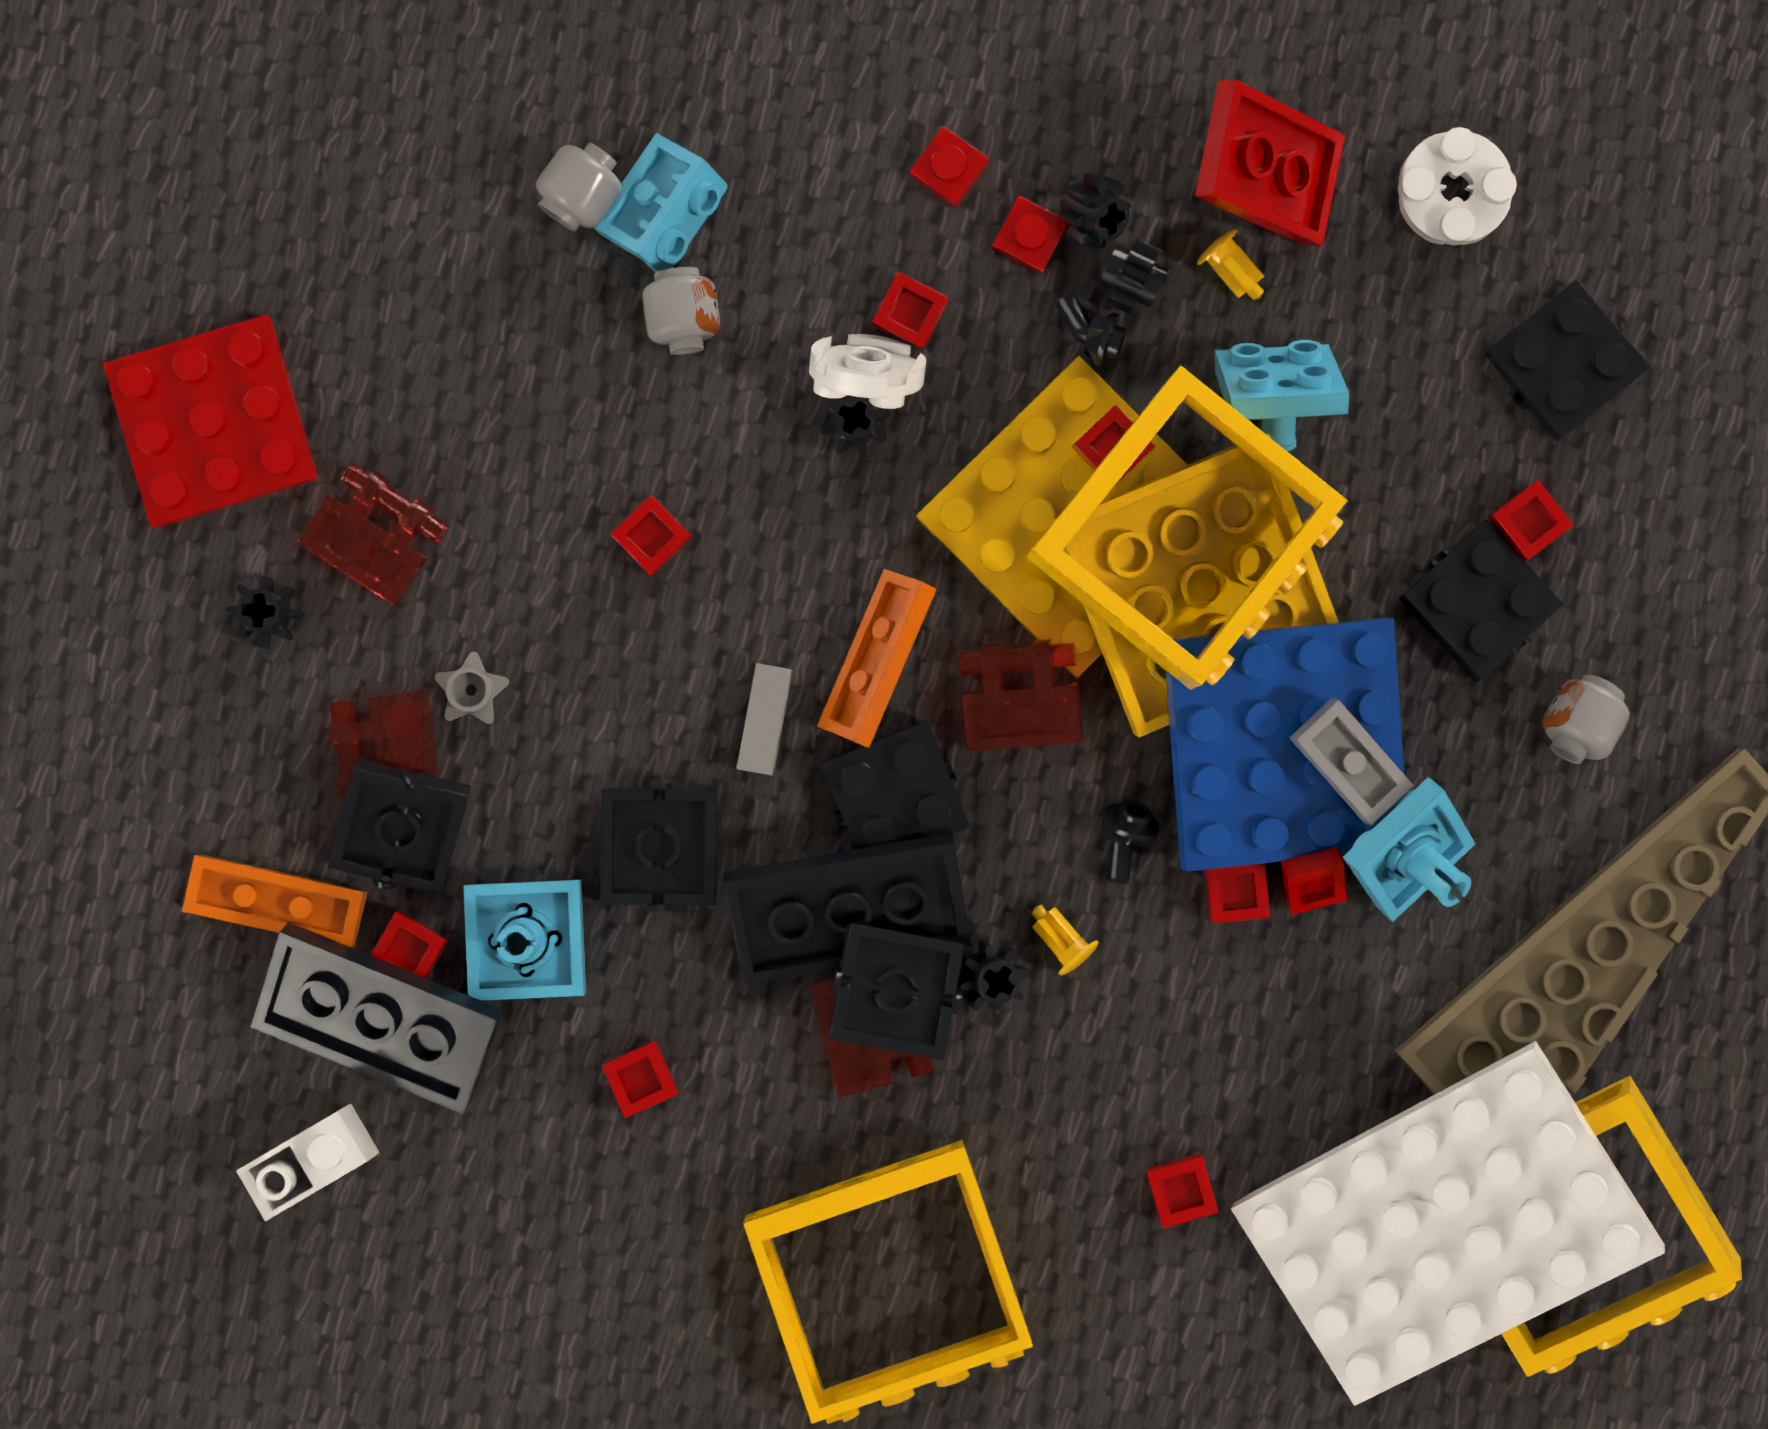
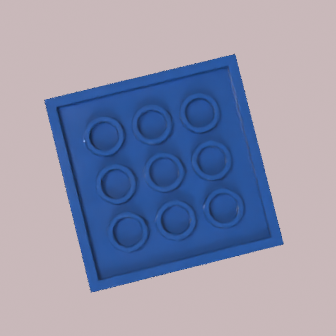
(1235, 771)

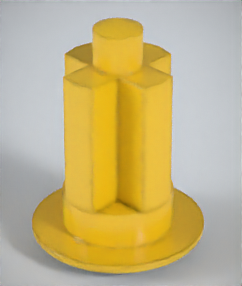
(1233, 266)
(1062, 938)

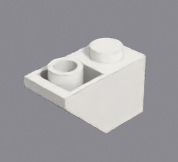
(307, 1162)

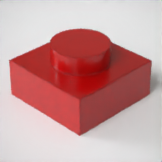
(949, 167)
(1030, 235)
(910, 311)
(1102, 438)
(1530, 520)
(651, 535)
(1314, 880)
(1237, 893)
(410, 945)
(640, 1079)
(1181, 1190)

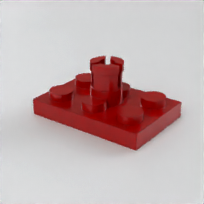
(1269, 163)

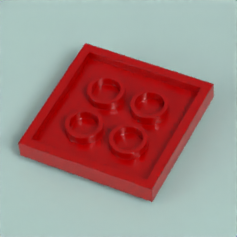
(210, 421)

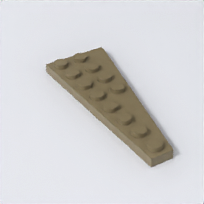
(1601, 947)

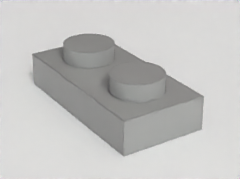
(1351, 761)

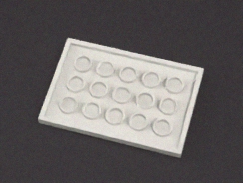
(1447, 1225)

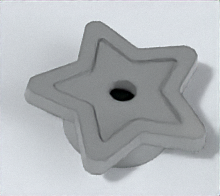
(455, 686)

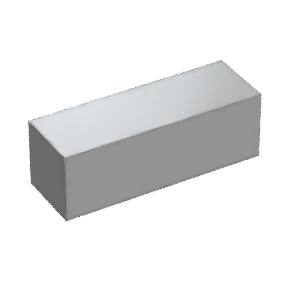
(764, 719)

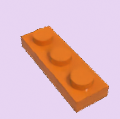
(876, 657)
(273, 899)

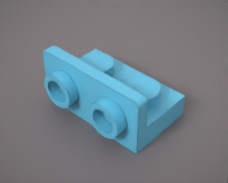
(662, 204)

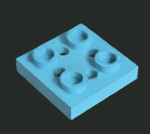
(1281, 385)
(1413, 852)
(496, 972)

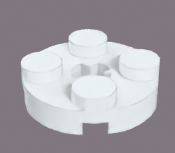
(1456, 155)
(866, 368)

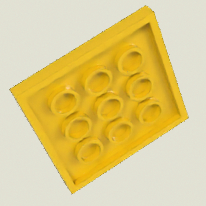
(1016, 490)
(1186, 559)

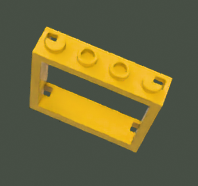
(1280, 575)
(1663, 1300)
(897, 1381)

